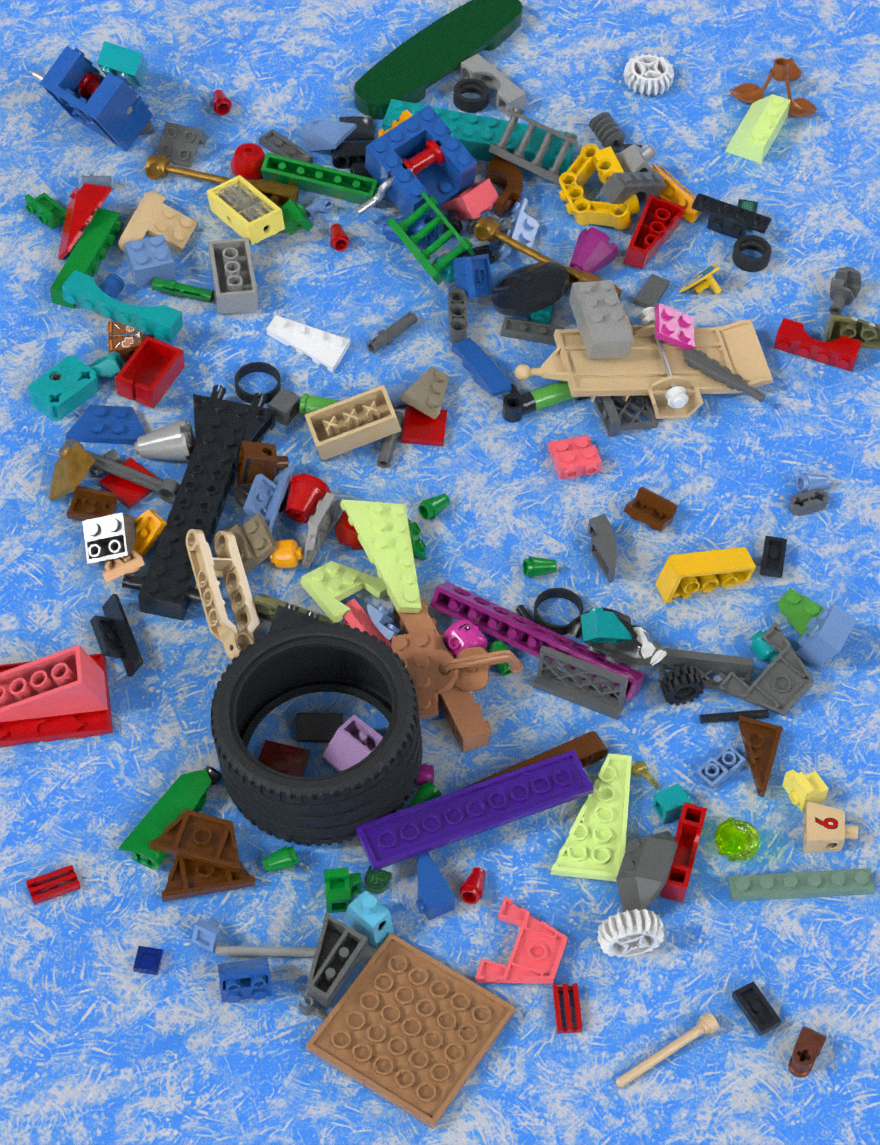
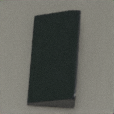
(317, 727)

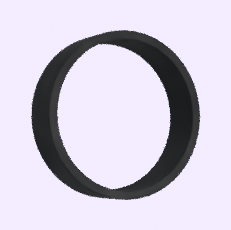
(257, 367)
(556, 593)

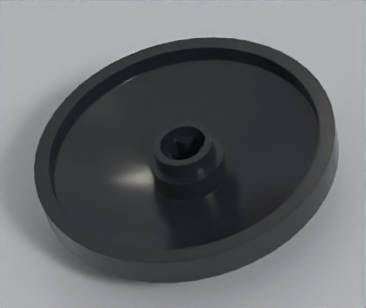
(530, 288)

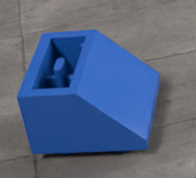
(244, 980)

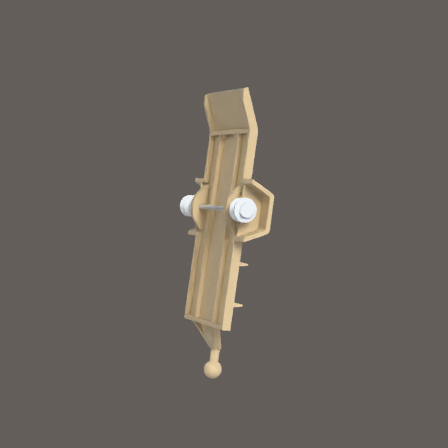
(656, 366)

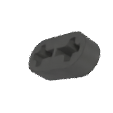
(809, 502)

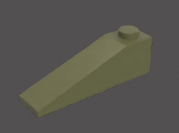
(852, 327)

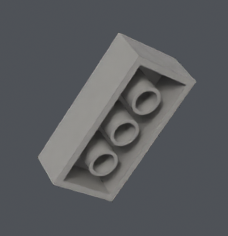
(233, 275)
(600, 319)

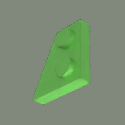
(798, 610)

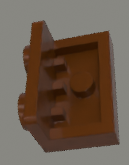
(91, 504)
(651, 509)

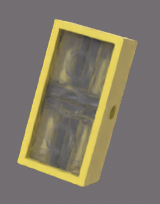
(246, 209)

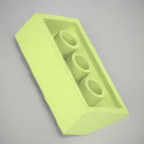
(759, 128)

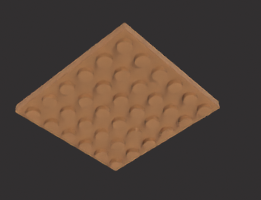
(411, 1030)

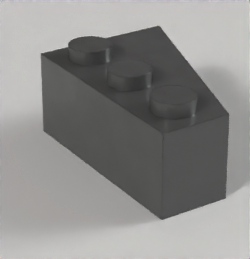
(334, 960)

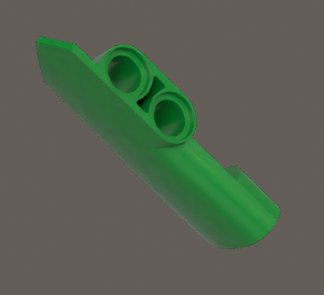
(186, 793)

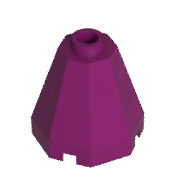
(593, 251)

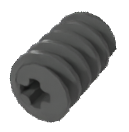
(607, 131)

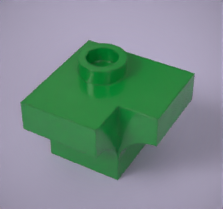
(295, 217)
(340, 888)

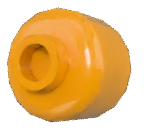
(287, 554)

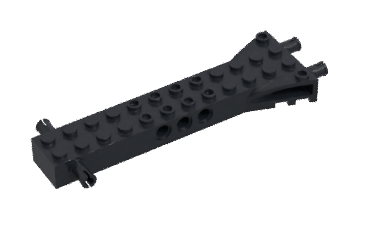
(200, 498)

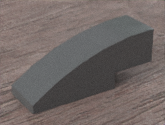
(603, 545)

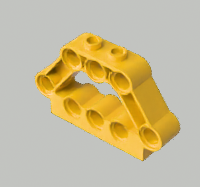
(595, 212)

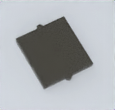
(364, 129)

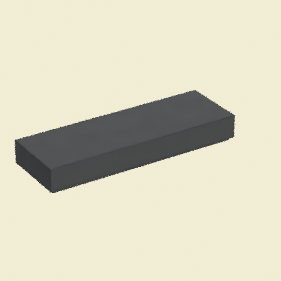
(283, 147)
(529, 331)

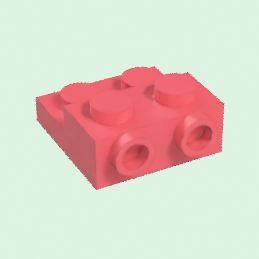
(574, 457)

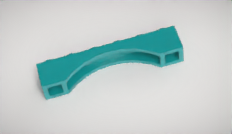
(155, 320)

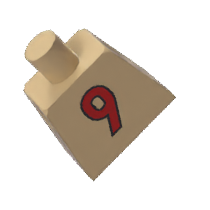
(825, 829)

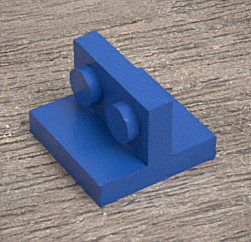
(473, 275)

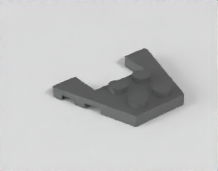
(779, 684)

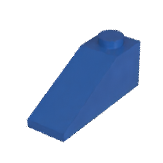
(433, 892)

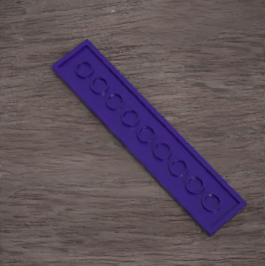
(473, 810)

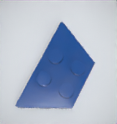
(107, 426)

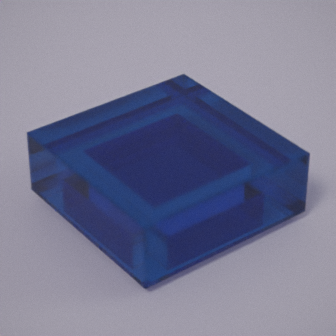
(148, 960)

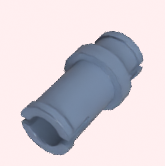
(97, 180)

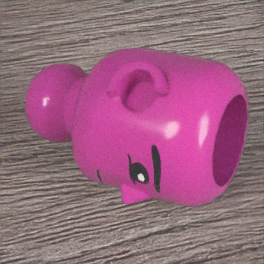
(463, 635)

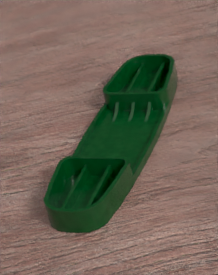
(435, 53)

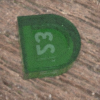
(377, 881)

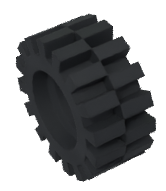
(682, 685)

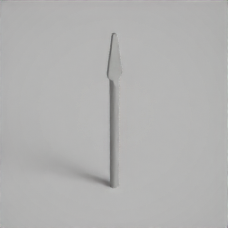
(278, 951)

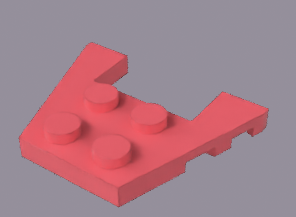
(534, 955)

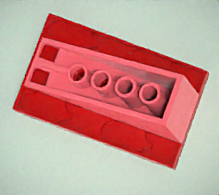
(54, 698)

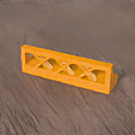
(677, 193)

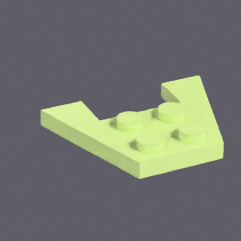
(336, 582)

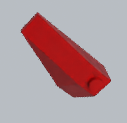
(79, 213)

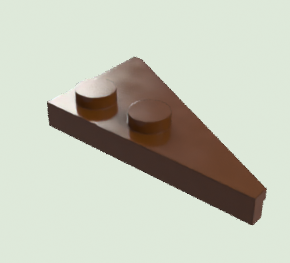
(760, 746)

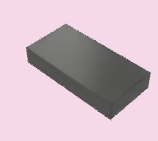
(651, 291)

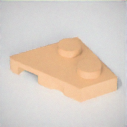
(121, 566)

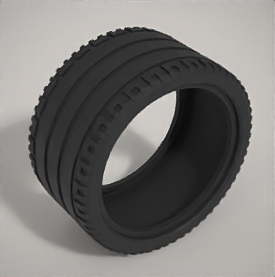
(301, 663)

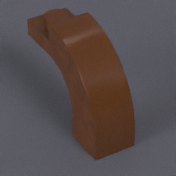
(509, 178)

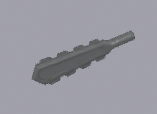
(710, 367)

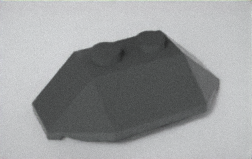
(645, 869)

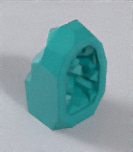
(108, 365)

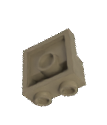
(254, 542)

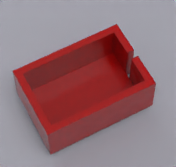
(150, 372)

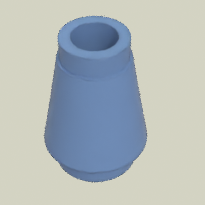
(812, 481)

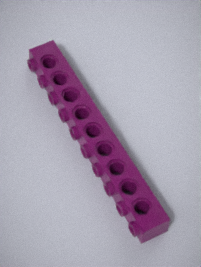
(524, 632)

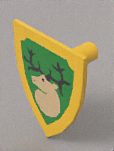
(709, 280)

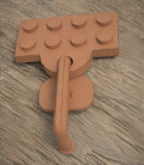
(427, 664)

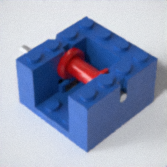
(96, 101)
(417, 159)

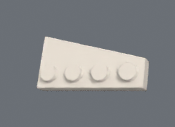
(319, 345)

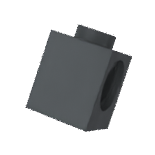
(285, 405)

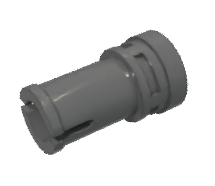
(112, 455)

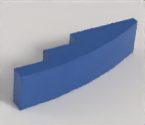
(484, 370)

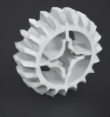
(648, 74)
(630, 933)

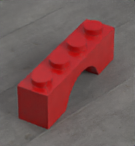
(837, 353)
(688, 839)

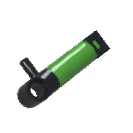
(517, 404)

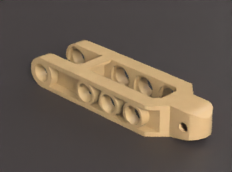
(231, 568)

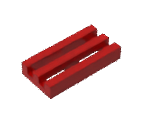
(51, 881)
(565, 989)

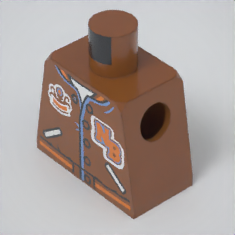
(124, 339)

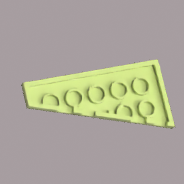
(387, 542)
(599, 832)

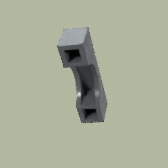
(624, 185)

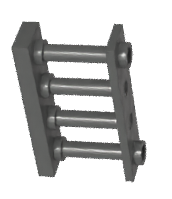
(518, 156)

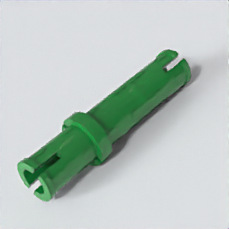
(175, 288)

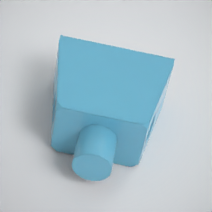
(366, 916)

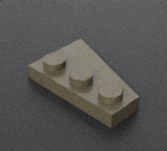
(427, 392)

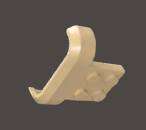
(155, 219)

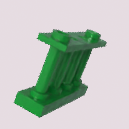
(424, 255)

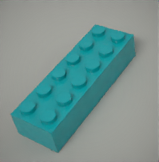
(123, 62)

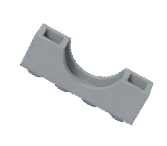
(507, 92)

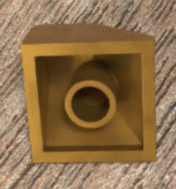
(69, 470)

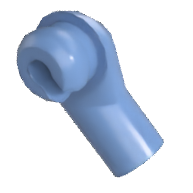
(319, 205)

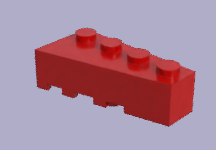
(653, 229)

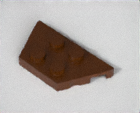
(201, 840)
(194, 879)

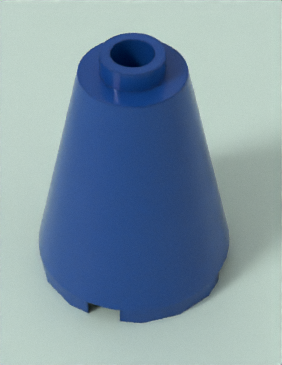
(413, 229)

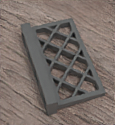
(611, 414)
(572, 688)

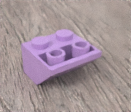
(351, 744)

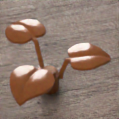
(782, 70)

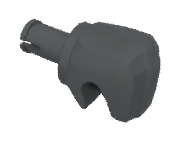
(844, 288)

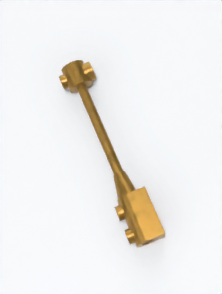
(277, 192)
(490, 231)

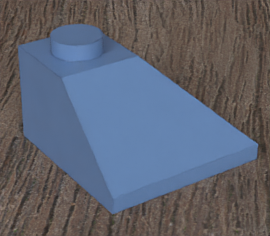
(325, 134)

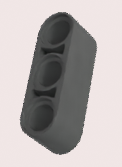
(457, 315)

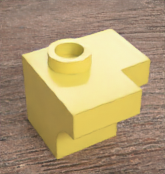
(804, 788)

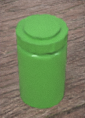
(312, 403)

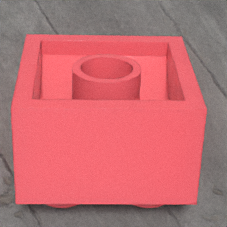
(474, 200)

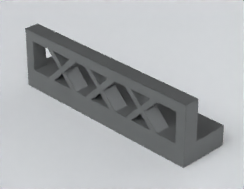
(707, 665)

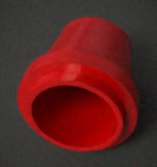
(304, 496)

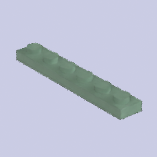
(801, 885)

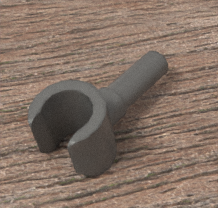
(311, 1009)

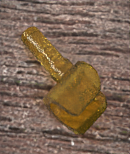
(640, 768)

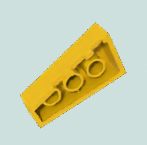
(704, 572)

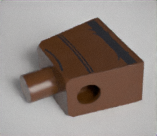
(258, 459)

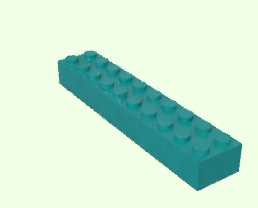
(480, 132)

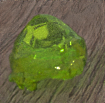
(737, 840)

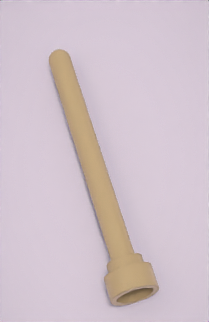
(706, 1025)

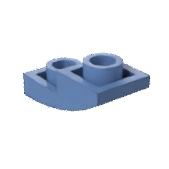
(383, 621)
(721, 767)

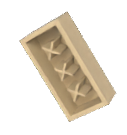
(353, 422)

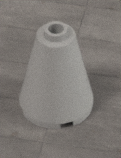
(168, 442)

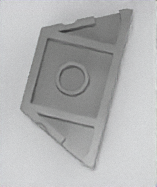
(320, 527)

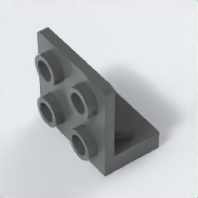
(180, 143)

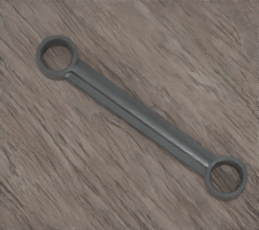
(165, 489)

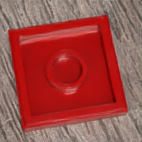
(423, 429)
(126, 491)

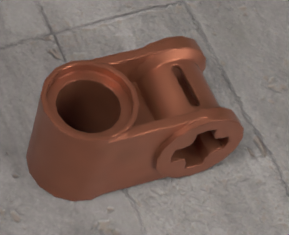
(807, 1050)

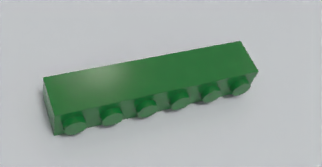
(319, 179)
(89, 250)

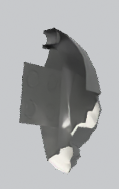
(638, 651)

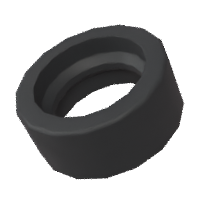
(473, 86)
(755, 243)

